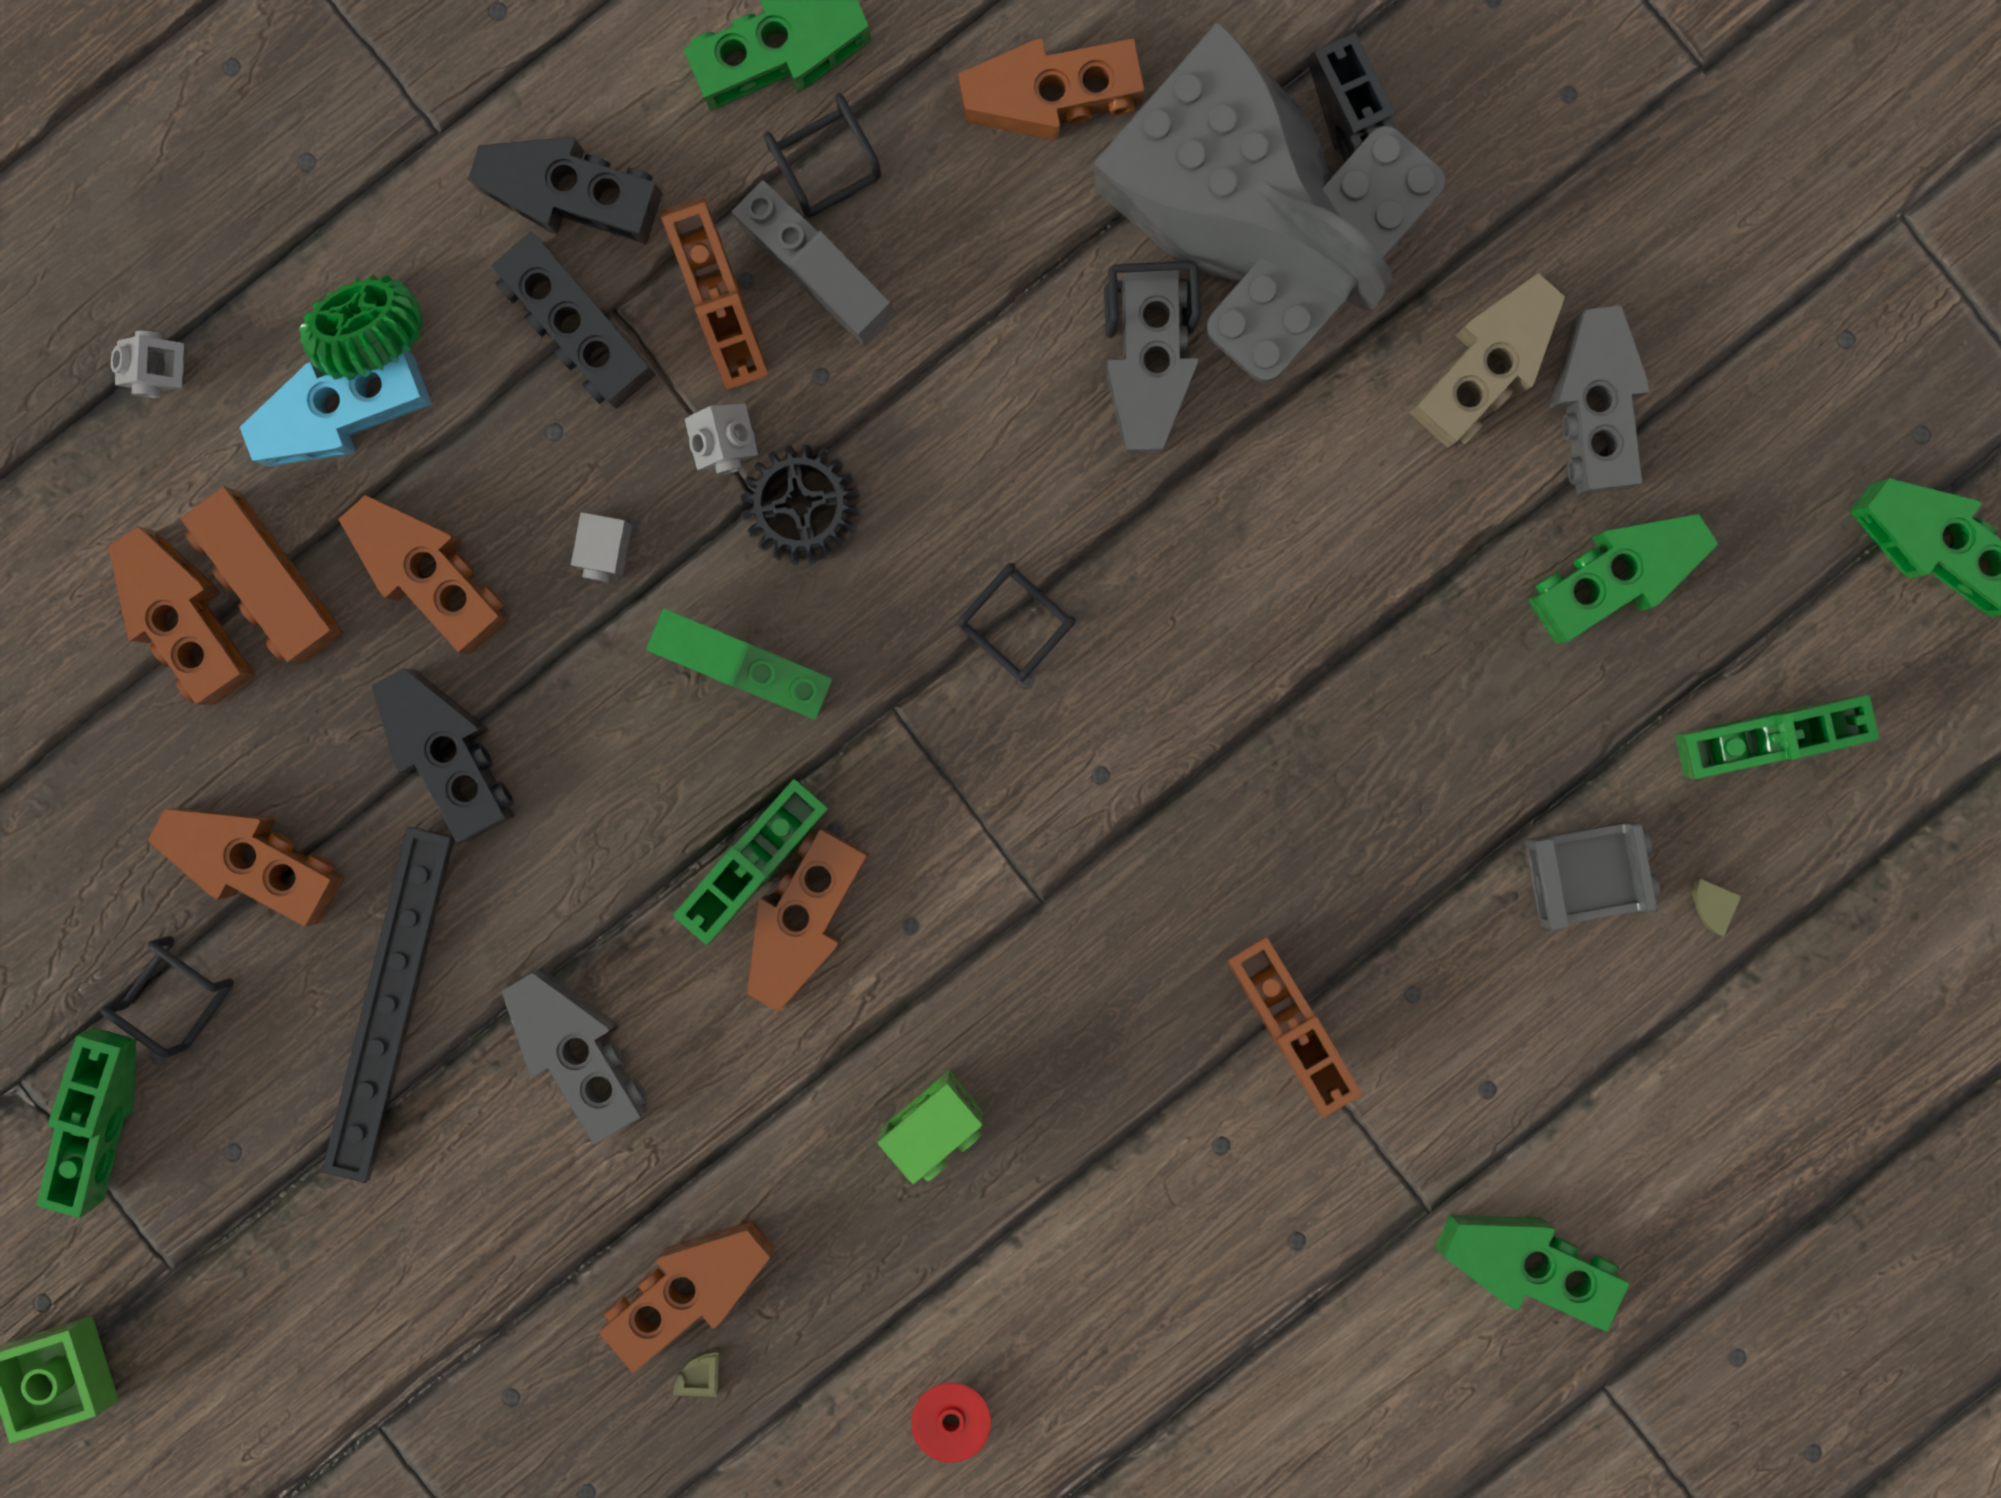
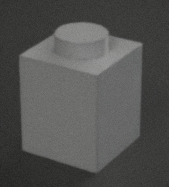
(601, 546)

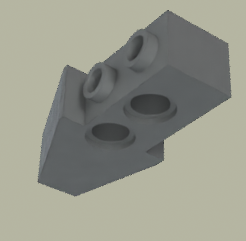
(814, 263)
(1605, 361)
(1141, 399)
(545, 1021)

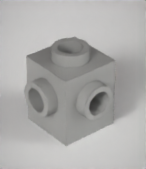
(148, 364)
(721, 438)

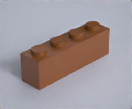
(261, 576)

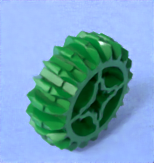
(361, 327)

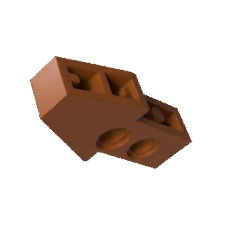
(1008, 87)
(715, 292)
(392, 551)
(151, 583)
(210, 853)
(789, 955)
(1294, 1027)
(721, 1271)

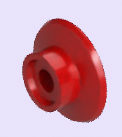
(947, 1441)

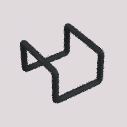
(842, 110)
(1191, 313)
(1068, 622)
(161, 947)

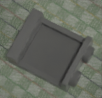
(1592, 874)

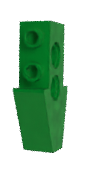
(818, 41)
(1909, 529)
(1656, 562)
(738, 664)
(1777, 736)
(750, 862)
(88, 1121)
(1495, 1252)

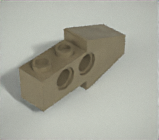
(1514, 330)

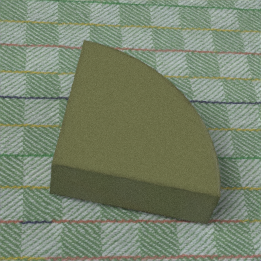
(1714, 905)
(700, 1375)

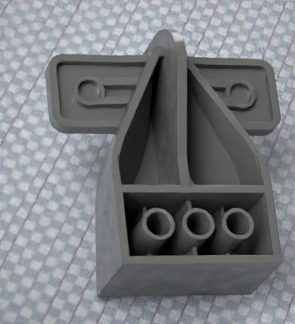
(1238, 183)

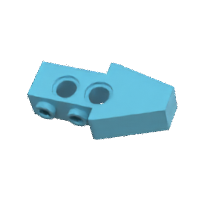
(298, 429)

